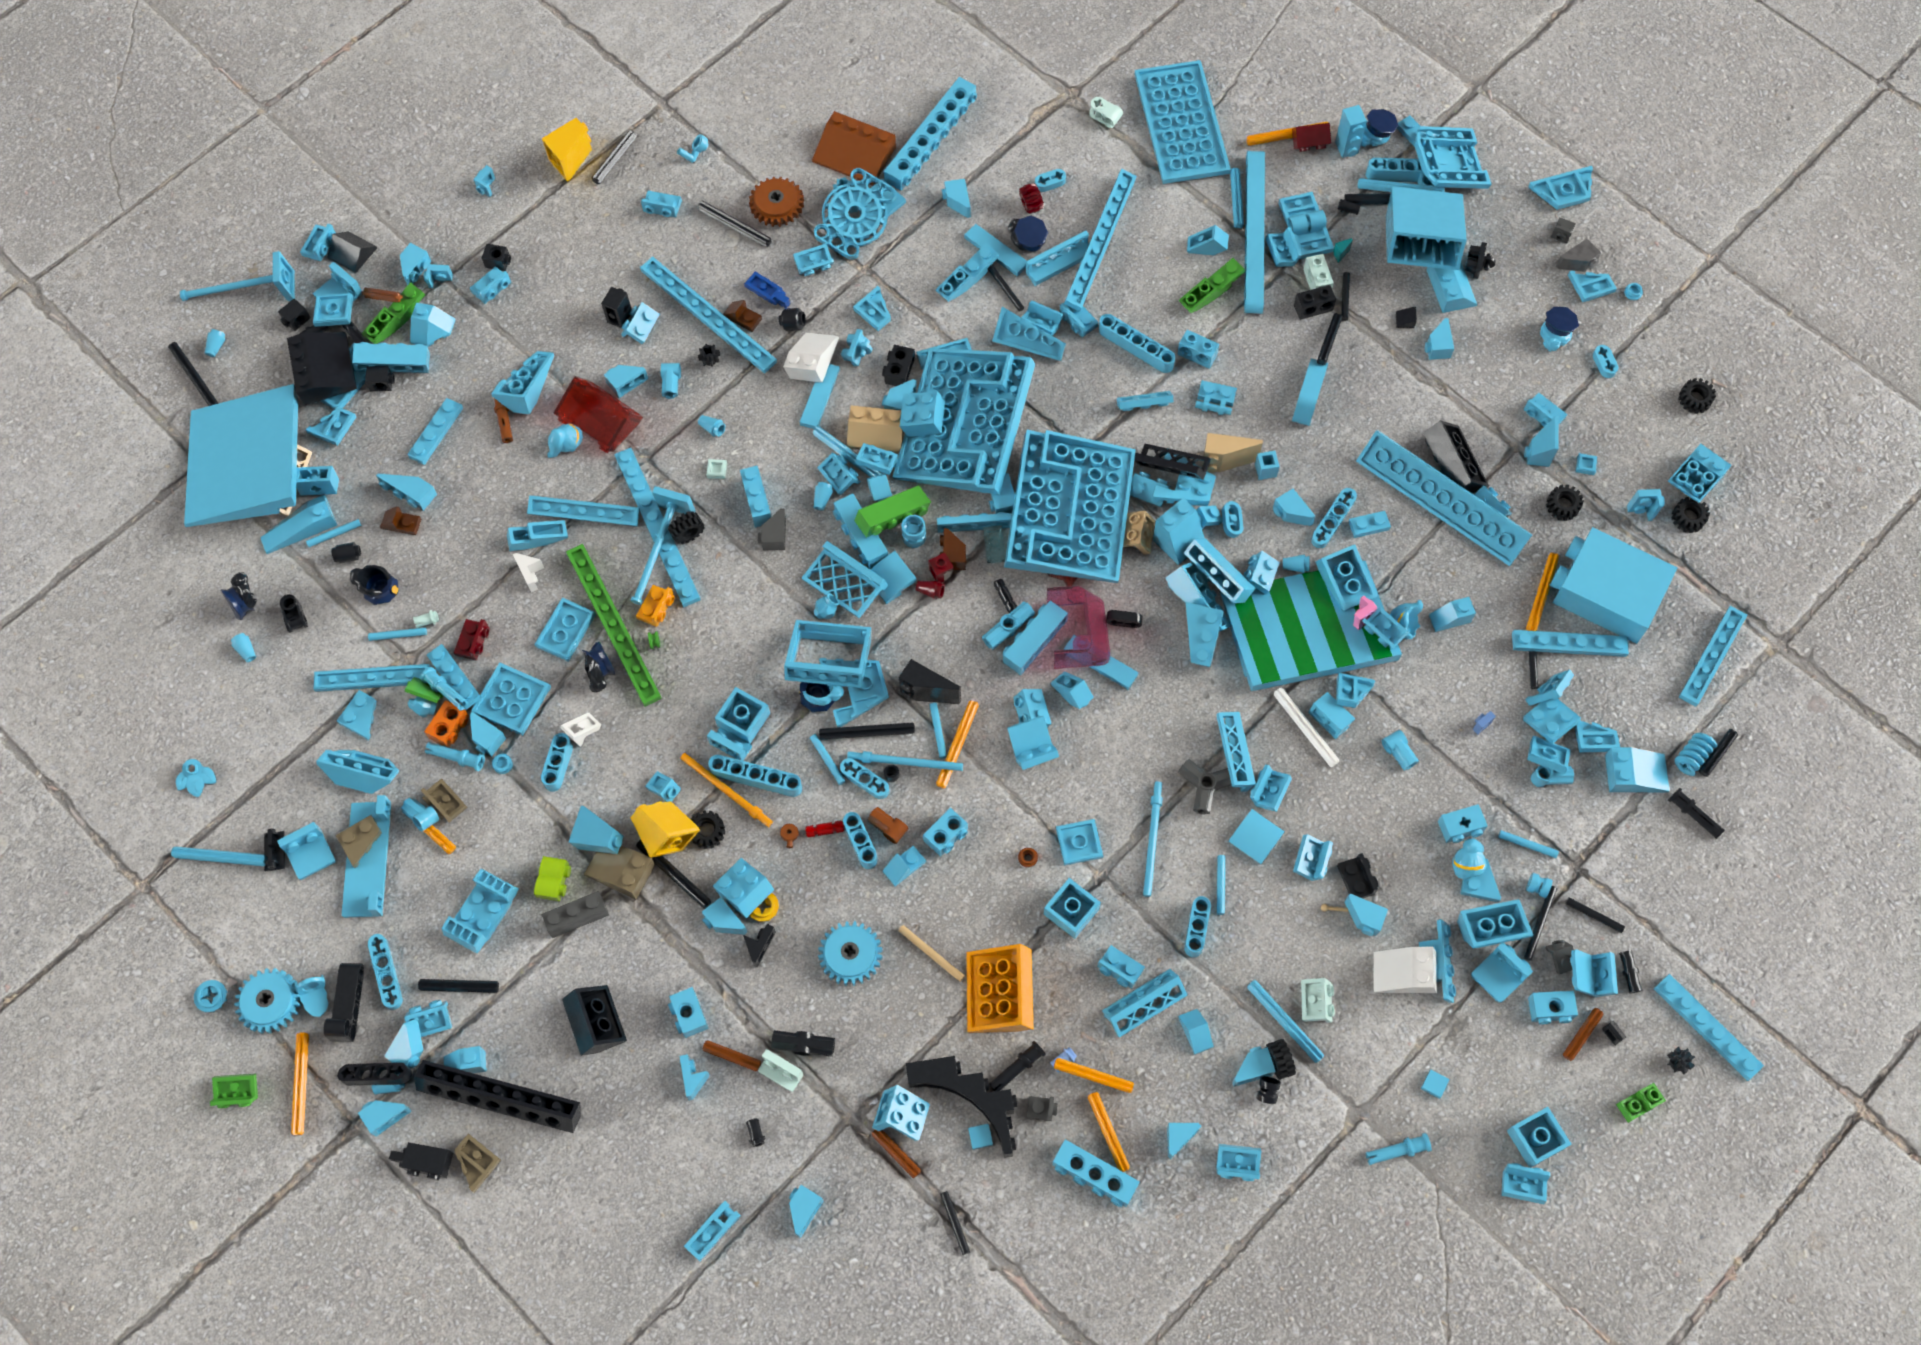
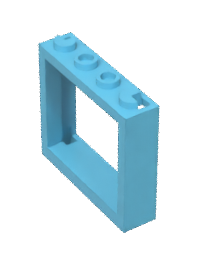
(827, 673)

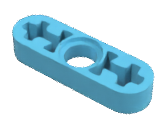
(865, 786)

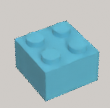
(922, 413)
(742, 715)
(743, 887)
(1072, 908)
(1538, 1137)

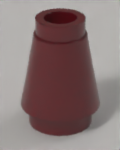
(933, 589)

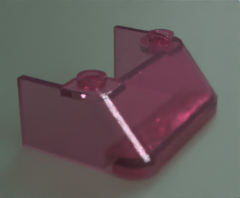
(1090, 648)

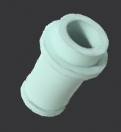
(426, 619)

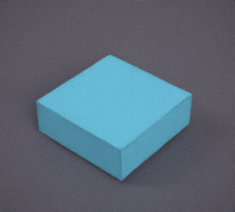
(1586, 464)
(1435, 1084)
(980, 1136)

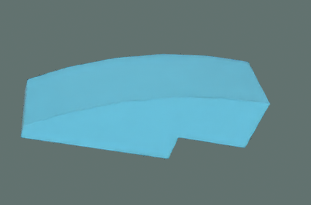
(536, 535)

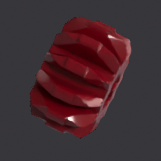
(1031, 198)

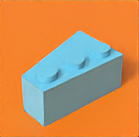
(1203, 632)

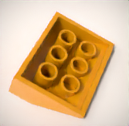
(999, 989)

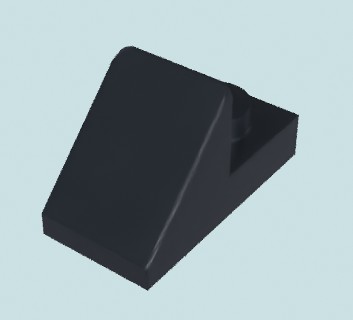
(758, 948)

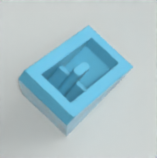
(1196, 1031)
(1178, 1135)

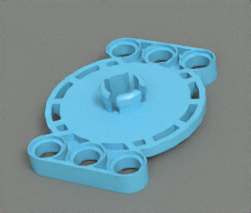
(850, 199)

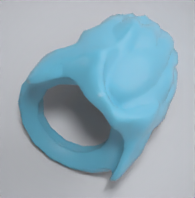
(313, 995)

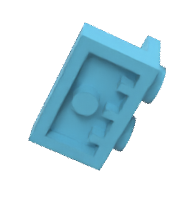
(661, 204)
(490, 285)
(1080, 322)
(1543, 410)
(876, 458)
(838, 473)
(1647, 501)
(729, 743)
(1120, 967)
(430, 1018)

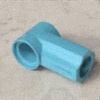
(670, 376)
(1398, 746)
(1552, 776)
(420, 815)

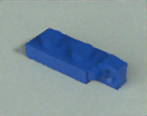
(767, 290)

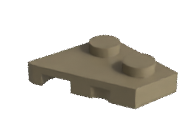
(359, 839)
(475, 1161)

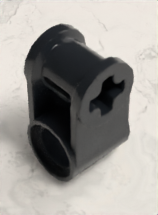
(293, 616)

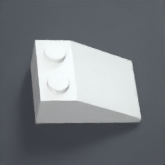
(810, 357)
(1405, 970)

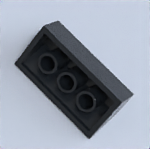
(1455, 456)

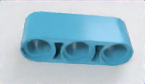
(557, 753)
(856, 832)
(1201, 918)

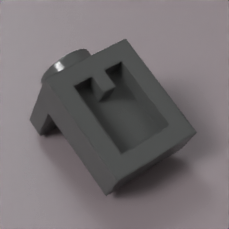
(1563, 230)
(1041, 1108)

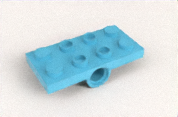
(1307, 224)

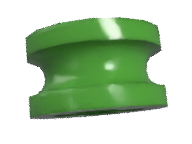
(654, 640)

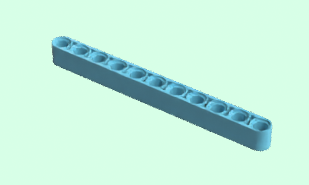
(1254, 232)

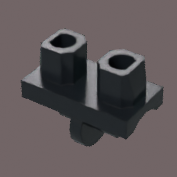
(1481, 260)

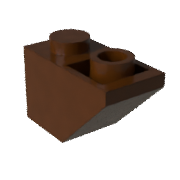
(954, 549)

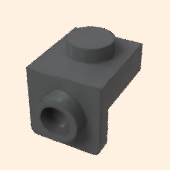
(1561, 955)

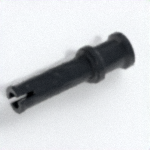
(1688, 806)
(1024, 1061)

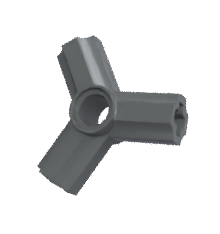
(1204, 795)

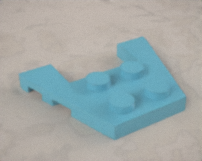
(1191, 489)
(862, 699)

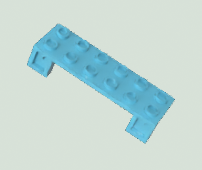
(366, 883)

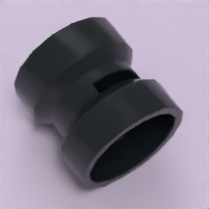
(1268, 1090)

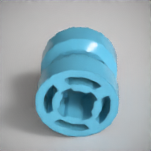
(1539, 885)

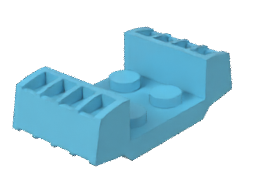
(481, 911)

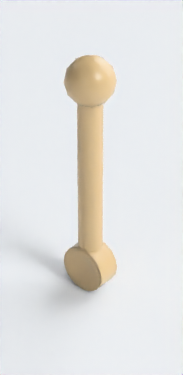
(1324, 907)

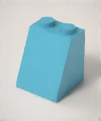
(1177, 530)

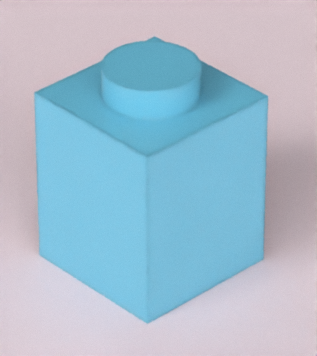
(1267, 465)
(879, 487)

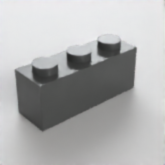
(575, 914)

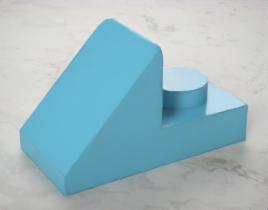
(903, 865)
(692, 1082)

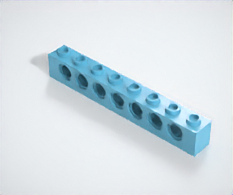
(930, 133)

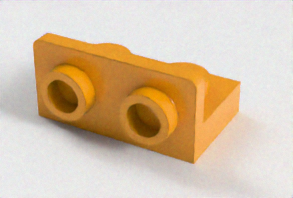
(655, 605)

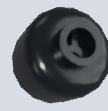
(792, 319)

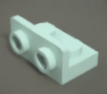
(1317, 1000)
(780, 1071)

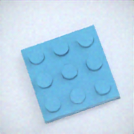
(511, 698)

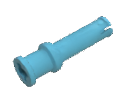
(439, 684)
(463, 757)
(1407, 1147)

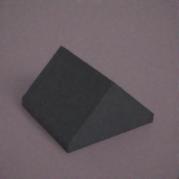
(350, 250)

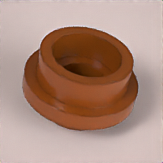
(1028, 851)

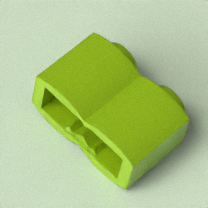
(552, 878)

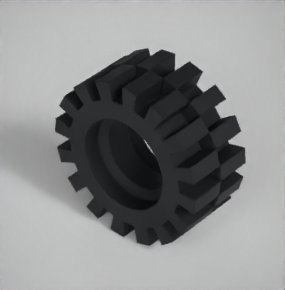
(1700, 387)
(1571, 495)
(1686, 523)
(686, 527)
(716, 836)
(1281, 1059)

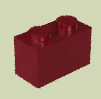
(1311, 136)

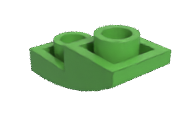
(1640, 1102)

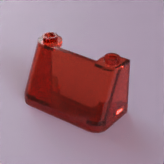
(597, 413)

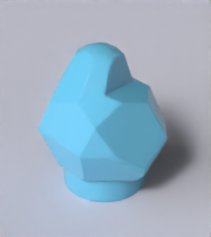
(826, 607)
(422, 706)

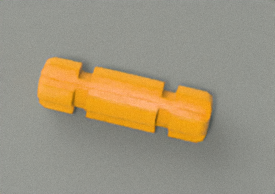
(440, 839)

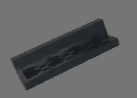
(1172, 465)

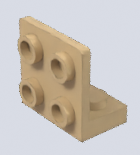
(1139, 531)

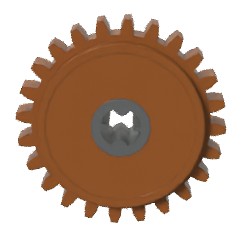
(776, 201)

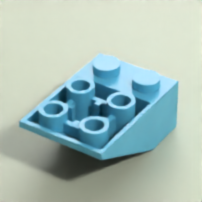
(1700, 473)

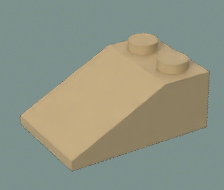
(1230, 451)

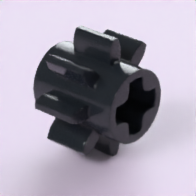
(709, 355)
(1681, 1060)

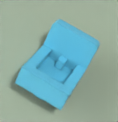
(483, 180)
(1209, 516)

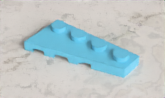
(1023, 335)

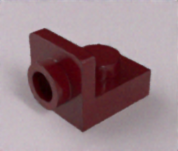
(939, 566)

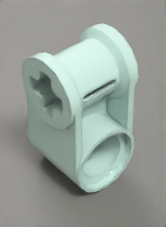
(1106, 113)

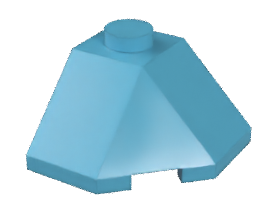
(429, 324)

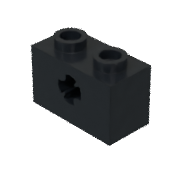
(616, 306)

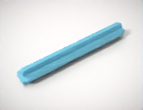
(1386, 186)
(842, 449)
(219, 856)
(1285, 1021)

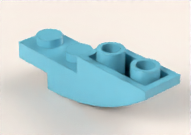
(968, 275)

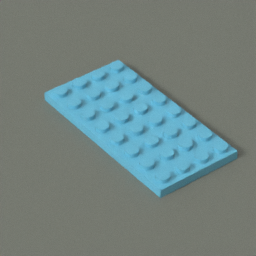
(1182, 122)

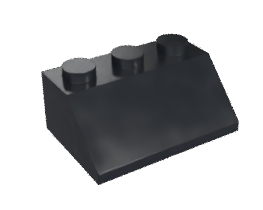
(593, 1019)

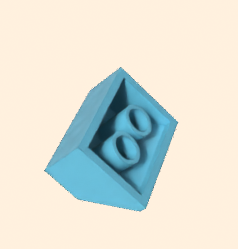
(1451, 288)
(1494, 924)

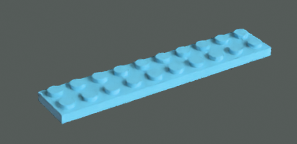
(1444, 498)

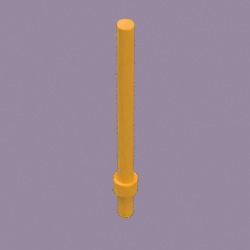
(754, 811)

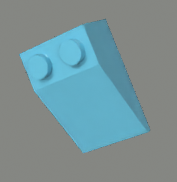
(1346, 577)
(1636, 770)

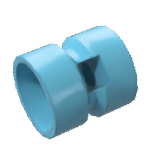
(913, 531)

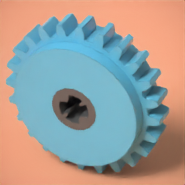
(862, 961)
(255, 995)

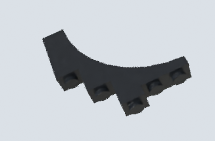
(995, 1106)

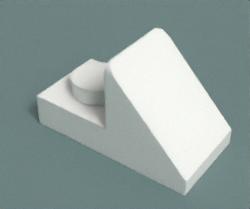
(528, 567)
(581, 727)

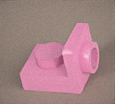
(1367, 608)

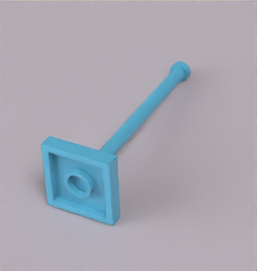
(282, 278)
(673, 503)

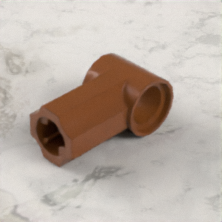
(892, 828)

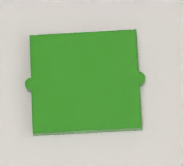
(422, 690)

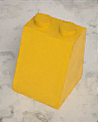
(568, 147)
(663, 828)

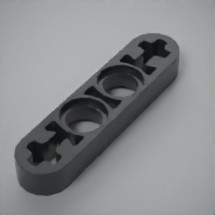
(375, 1070)

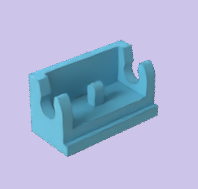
(1330, 716)

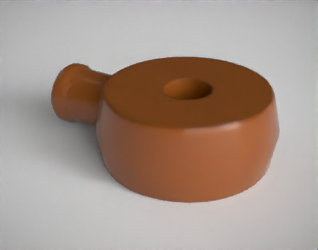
(789, 838)

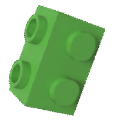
(234, 1089)

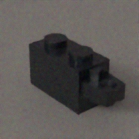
(424, 1160)

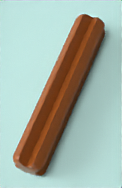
(384, 295)
(1583, 1034)
(731, 1055)
(893, 1149)

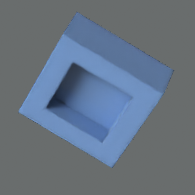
(1483, 722)

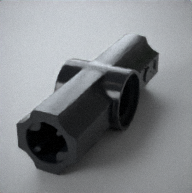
(803, 1043)

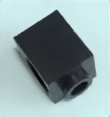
(496, 256)
(293, 315)
(379, 378)

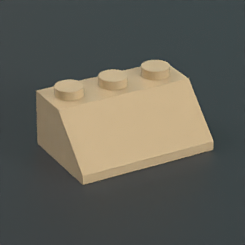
(874, 427)

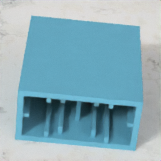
(1425, 228)
(1612, 584)

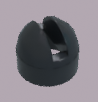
(891, 773)

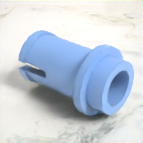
(1068, 1055)

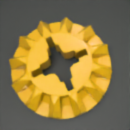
(769, 912)

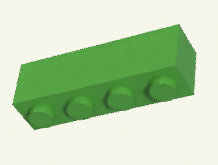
(892, 511)

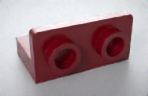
(471, 639)

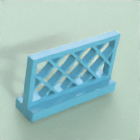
(856, 569)

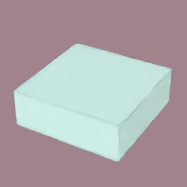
(716, 469)

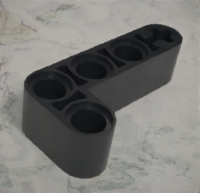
(346, 1004)

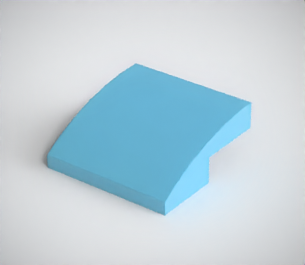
(895, 574)
(1256, 836)

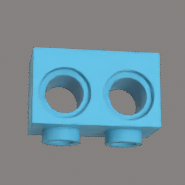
(1198, 349)
(941, 829)

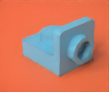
(437, 272)
(663, 786)

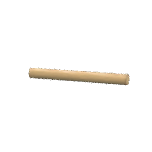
(931, 953)

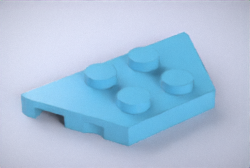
(1565, 189)

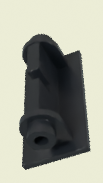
(272, 850)

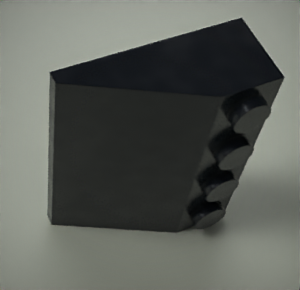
(321, 365)

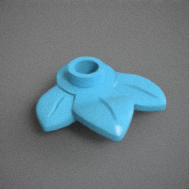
(194, 780)

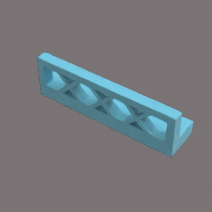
(1057, 258)
(1238, 748)
(1129, 1004)

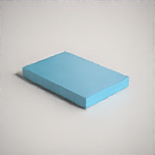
(565, 629)

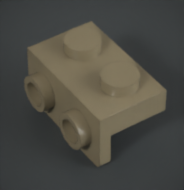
(444, 799)

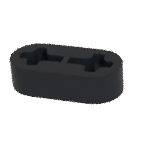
(1124, 619)

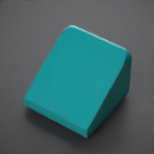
(1341, 249)

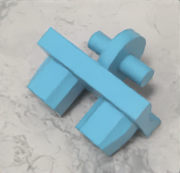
(859, 347)

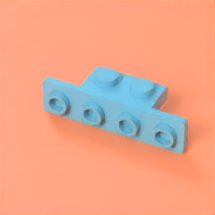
(1444, 968)

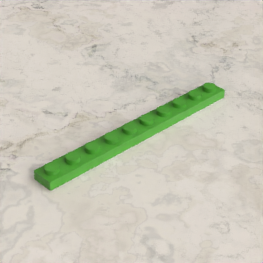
(614, 625)

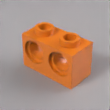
(442, 722)

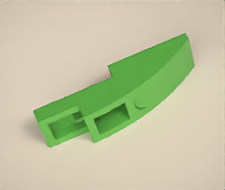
(1213, 287)
(394, 317)

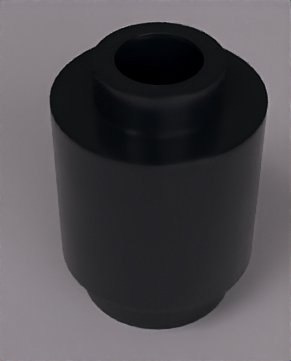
(346, 552)

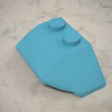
(357, 769)

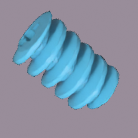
(1695, 753)

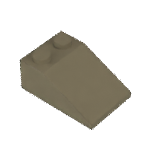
(622, 871)

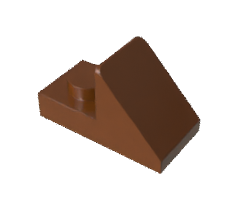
(741, 315)
(400, 522)

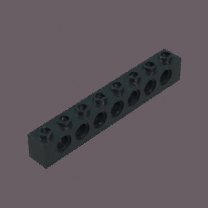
(497, 1096)

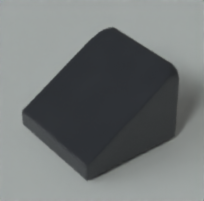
(1406, 318)
(1614, 1033)

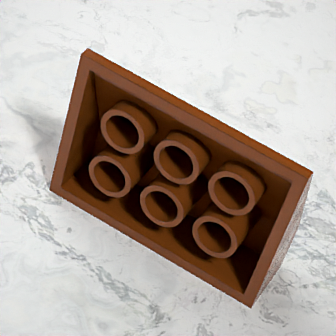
(854, 145)

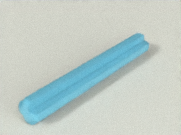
(1236, 198)

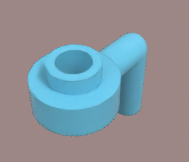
(699, 144)

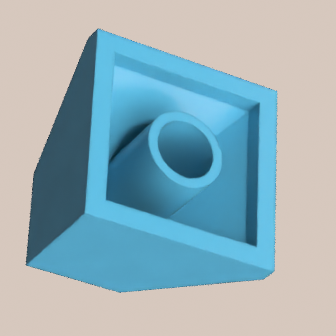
(1544, 445)

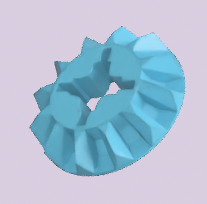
(203, 991)

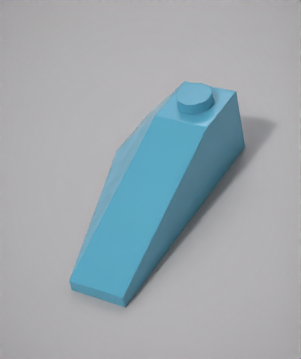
(524, 386)
(304, 522)
(1192, 587)

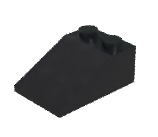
(927, 686)

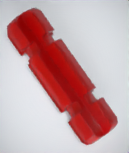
(824, 828)

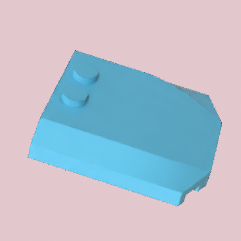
(1450, 157)

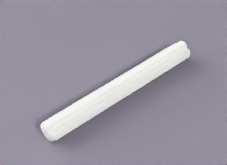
(1306, 727)

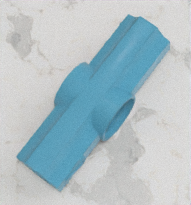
(1016, 618)

